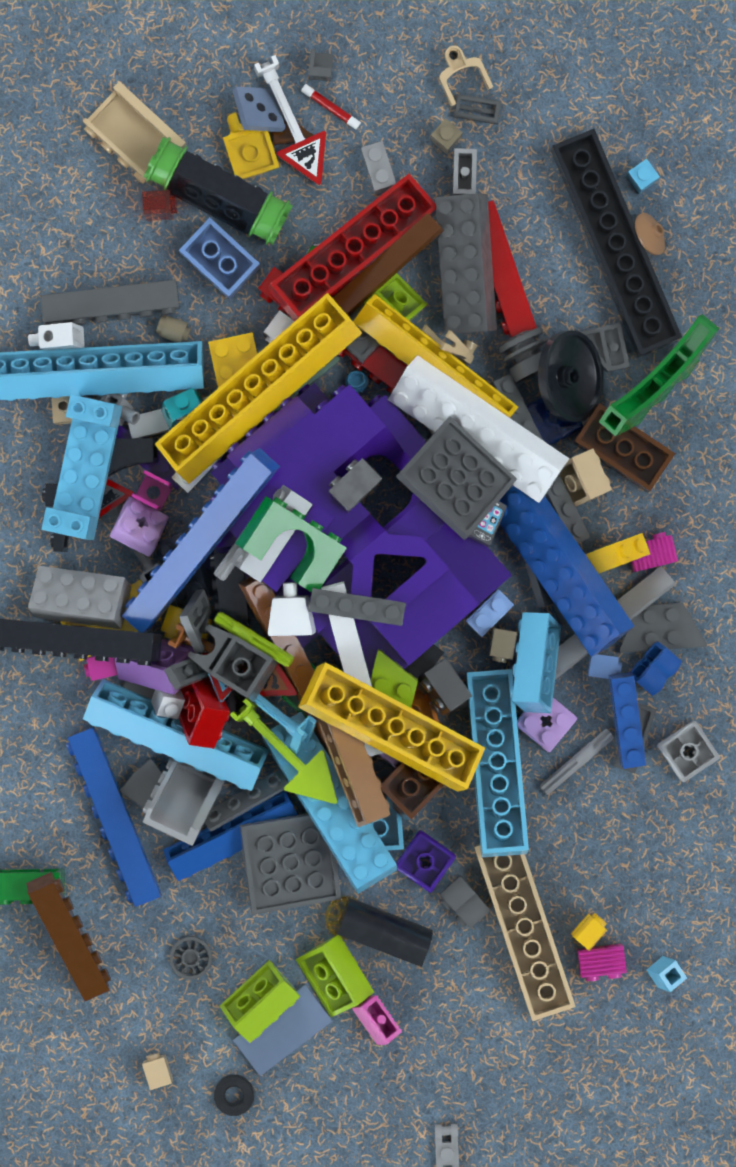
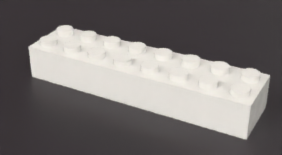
(434, 397)

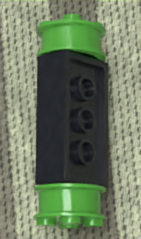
(217, 191)

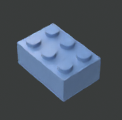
(219, 258)

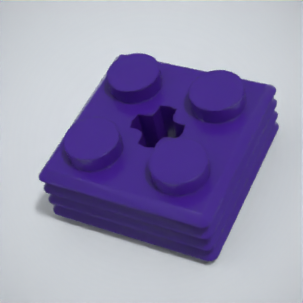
(410, 861)

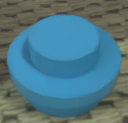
(357, 380)

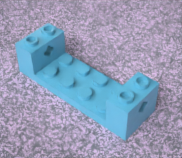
(84, 468)

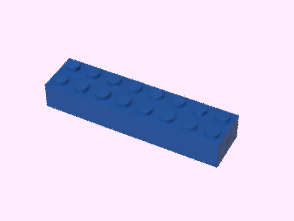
(564, 571)

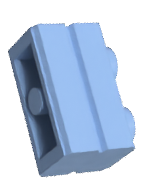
(489, 613)

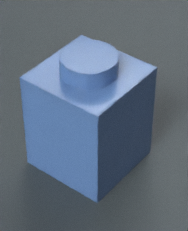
(603, 665)

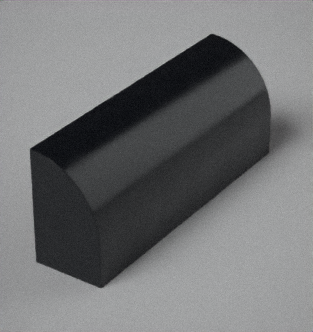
(384, 932)

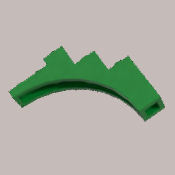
(675, 367)

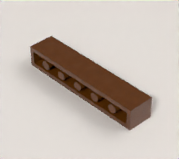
(68, 936)

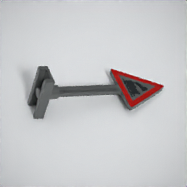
(114, 497)

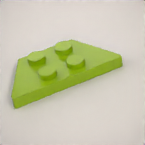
(393, 680)

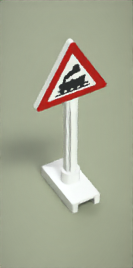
(307, 153)

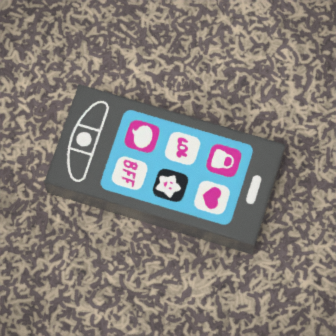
(487, 528)

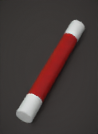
(330, 106)

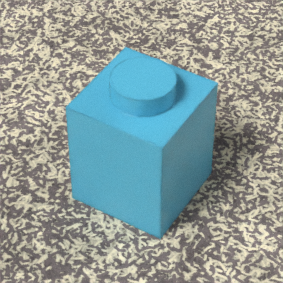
(642, 176)
(666, 973)

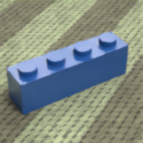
(627, 720)

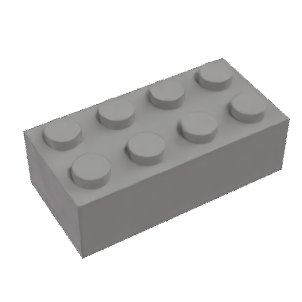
(79, 597)

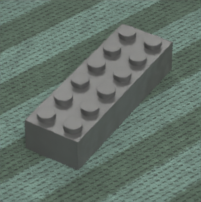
(466, 263)

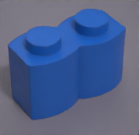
(655, 668)

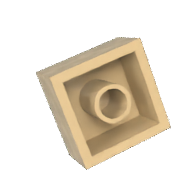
(585, 478)

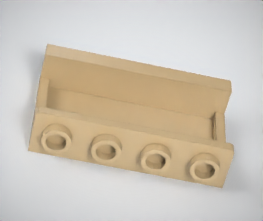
(129, 130)

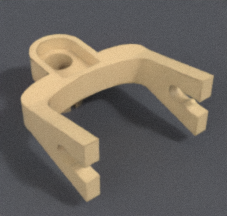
(458, 64)
(460, 350)

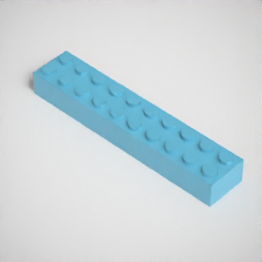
(101, 370)

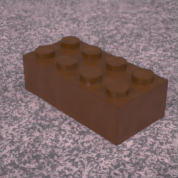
(629, 454)
(408, 790)

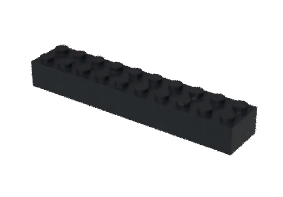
(615, 243)

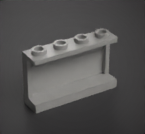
(182, 801)

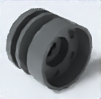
(525, 353)

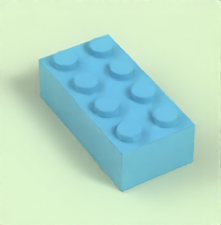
(536, 662)

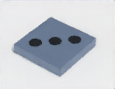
(258, 109)

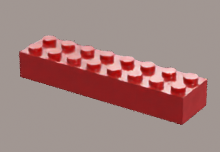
(352, 247)

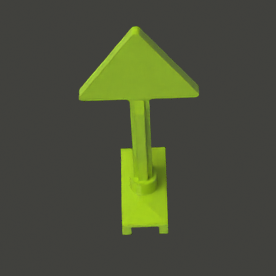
(312, 779)

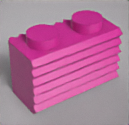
(661, 553)
(602, 961)
(377, 1020)

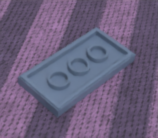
(286, 1033)

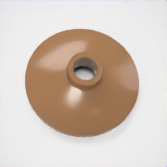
(650, 234)

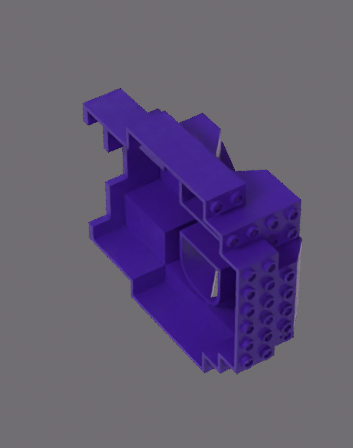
(316, 443)

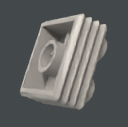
(702, 755)

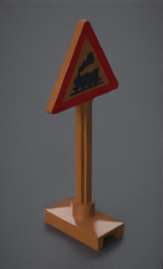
(276, 685)

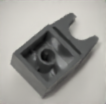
(227, 659)

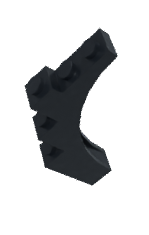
(125, 455)

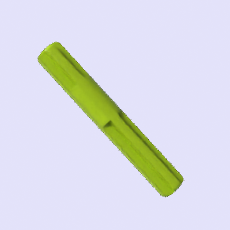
(253, 639)

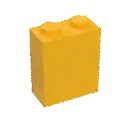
(619, 553)

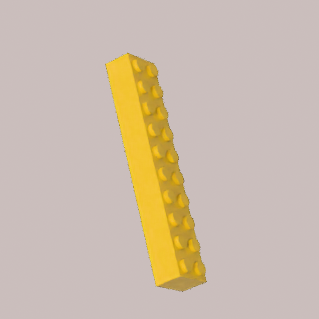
(258, 388)

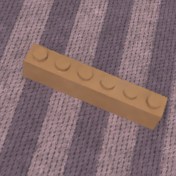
(356, 775)

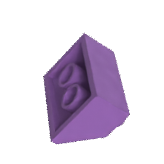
(154, 675)

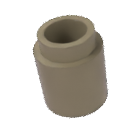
(173, 329)

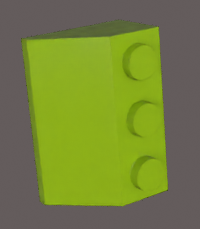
(335, 976)
(259, 1001)

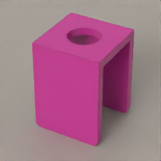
(152, 480)

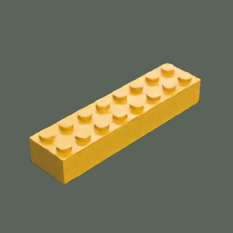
(391, 727)

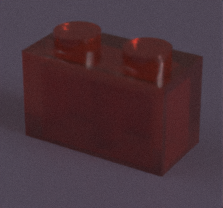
(159, 205)

